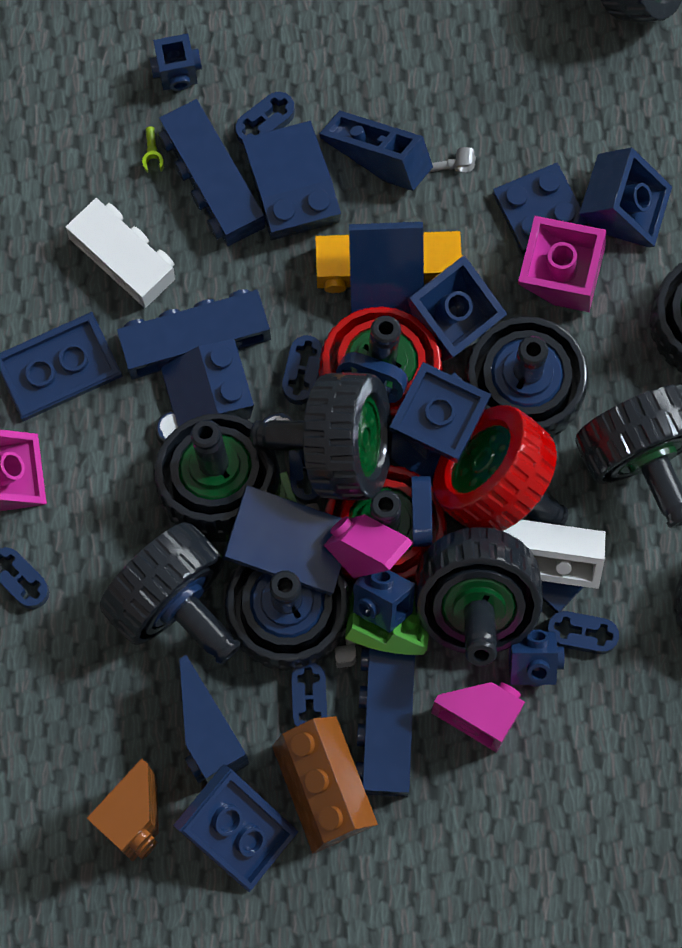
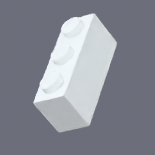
(121, 251)
(564, 552)

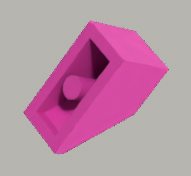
(366, 545)

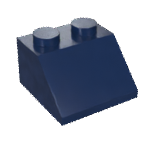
(626, 197)
(456, 307)
(208, 382)

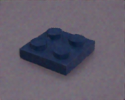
(537, 194)
(440, 412)

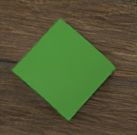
(406, 638)

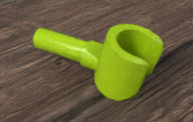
(152, 151)

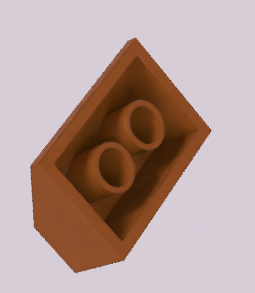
(323, 782)
(131, 813)

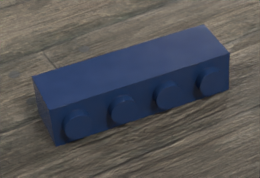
(211, 172)
(175, 332)
(388, 722)

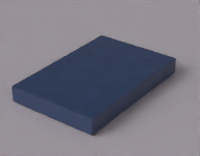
(385, 264)
(58, 366)
(283, 535)
(236, 828)

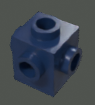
(175, 62)
(384, 599)
(535, 660)

